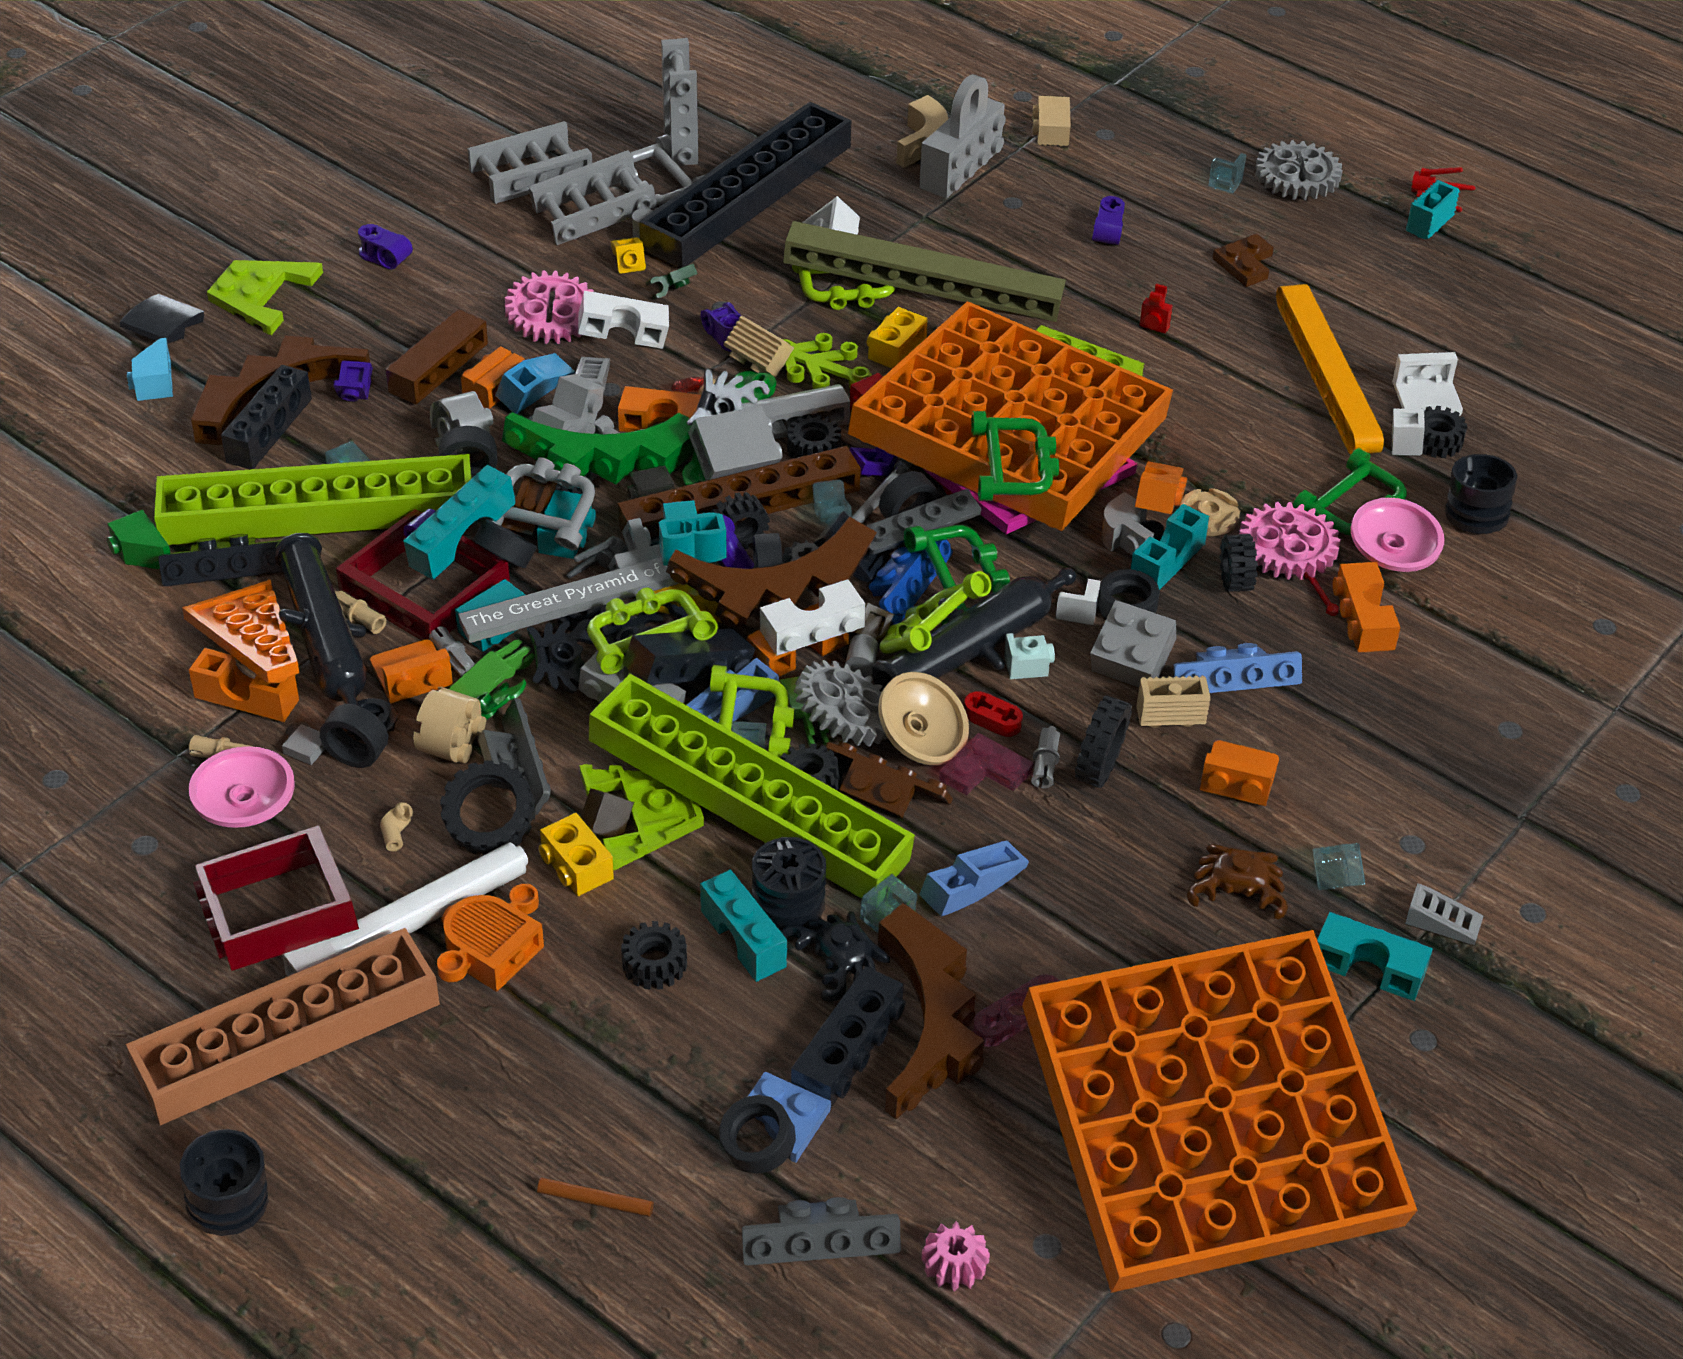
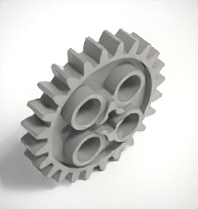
(1314, 167)
(841, 702)

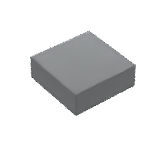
(304, 745)

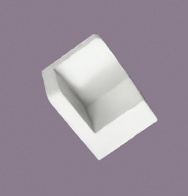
(1407, 431)
(1079, 607)

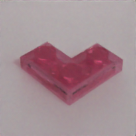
(985, 758)

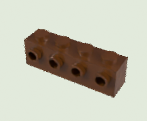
(436, 356)

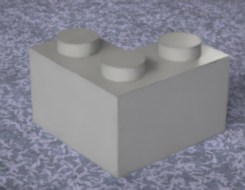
(573, 405)

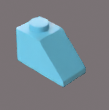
(152, 372)

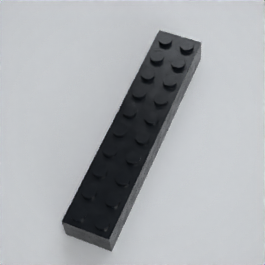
(745, 185)

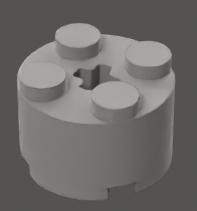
(457, 412)

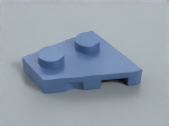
(802, 1106)

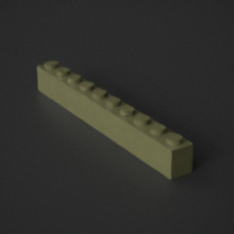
(924, 271)

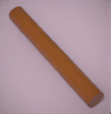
(595, 1196)

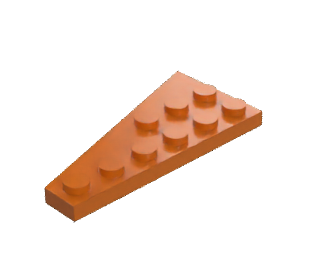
(248, 629)

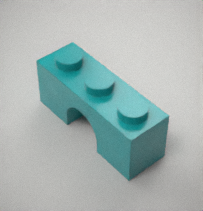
(1181, 540)
(732, 908)
(1400, 959)

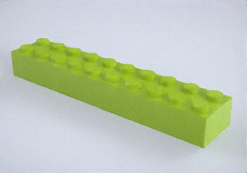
(304, 498)
(747, 784)

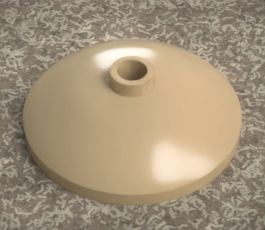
(923, 718)

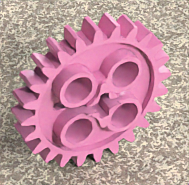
(530, 301)
(1291, 540)

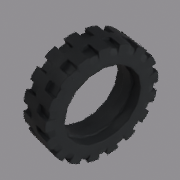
(1103, 741)
(472, 778)

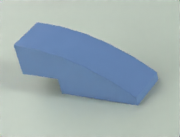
(746, 700)
(972, 877)

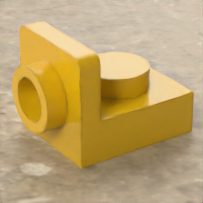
(629, 255)

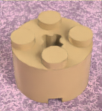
(449, 725)

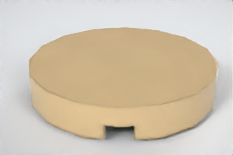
(1219, 506)

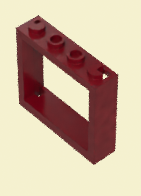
(356, 580)
(263, 863)

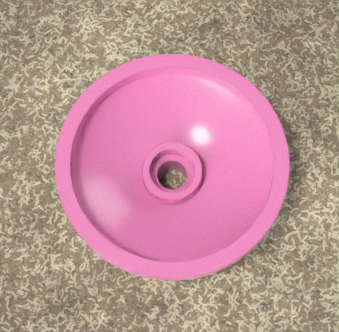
(1397, 534)
(241, 787)

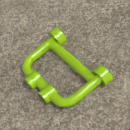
(837, 295)
(921, 619)
(611, 656)
(782, 716)

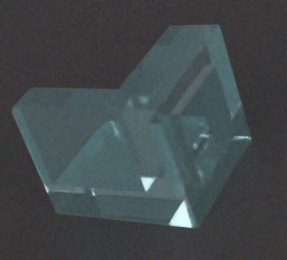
(1226, 174)
(1338, 866)
(884, 899)

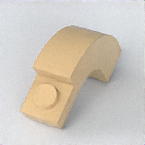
(925, 118)

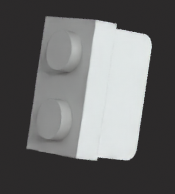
(1426, 381)

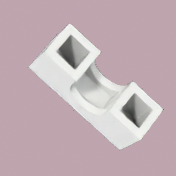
(643, 319)
(791, 628)

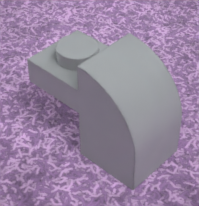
(1123, 524)
(638, 545)

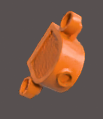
(490, 937)

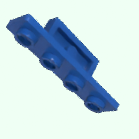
(905, 579)

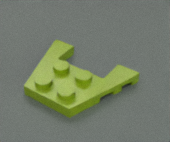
(250, 284)
(657, 812)

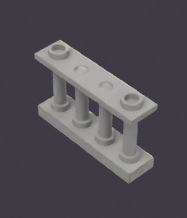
(679, 101)
(512, 149)
(587, 180)

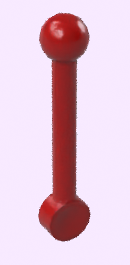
(1331, 609)

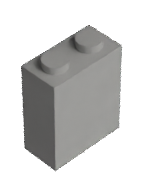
(734, 442)

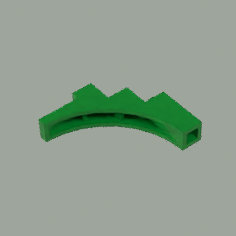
(603, 454)

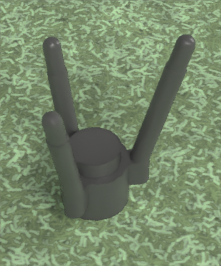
(603, 554)

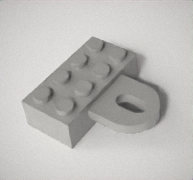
(963, 140)

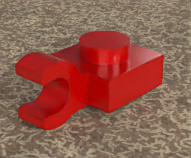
(1155, 312)

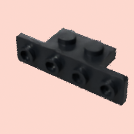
(219, 560)

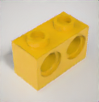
(896, 337)
(576, 854)

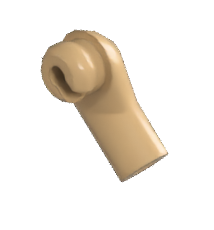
(394, 823)

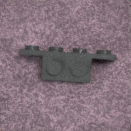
(929, 516)
(517, 750)
(820, 1232)

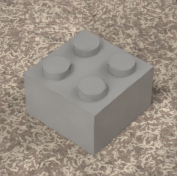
(1133, 644)

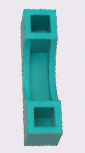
(435, 541)

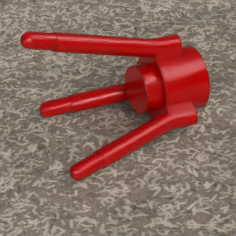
(1423, 180)

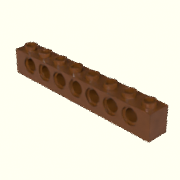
(774, 485)

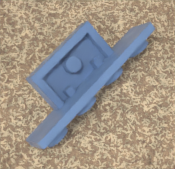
(1243, 668)

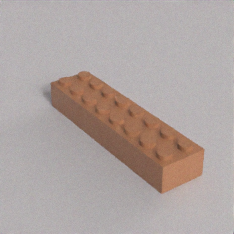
(282, 1025)

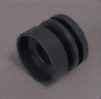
(1480, 493)
(789, 881)
(224, 1182)

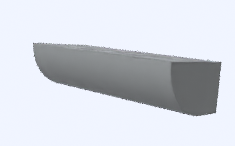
(823, 401)

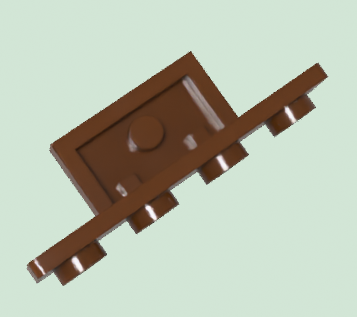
(881, 785)

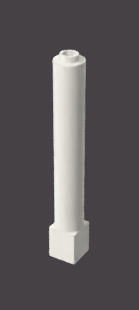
(418, 906)

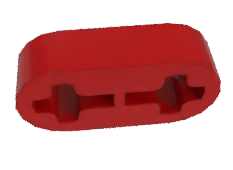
(993, 713)

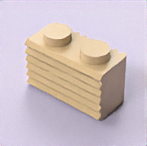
(1052, 120)
(757, 346)
(1173, 701)

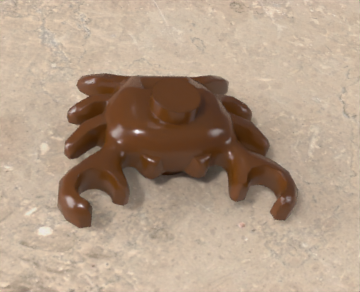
(1239, 873)

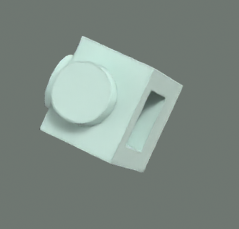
(1028, 656)

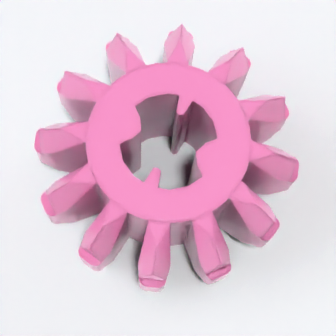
(955, 1256)

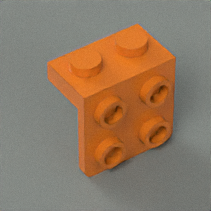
(412, 670)
(1239, 772)

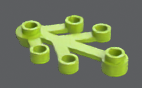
(823, 361)

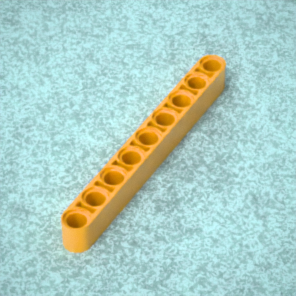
(1329, 369)

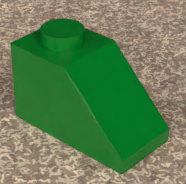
(137, 540)

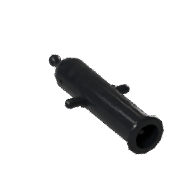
(319, 616)
(978, 629)

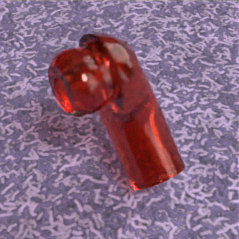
(688, 384)

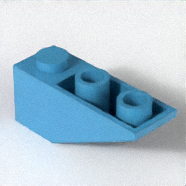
(531, 381)

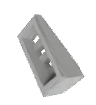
(594, 369)
(1423, 915)

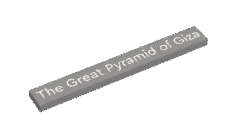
(563, 600)

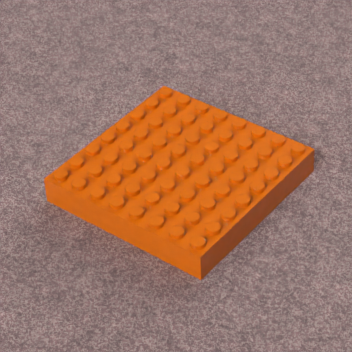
(1010, 372)
(1215, 1110)

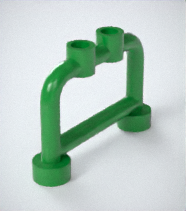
(1044, 447)
(1360, 466)
(984, 554)

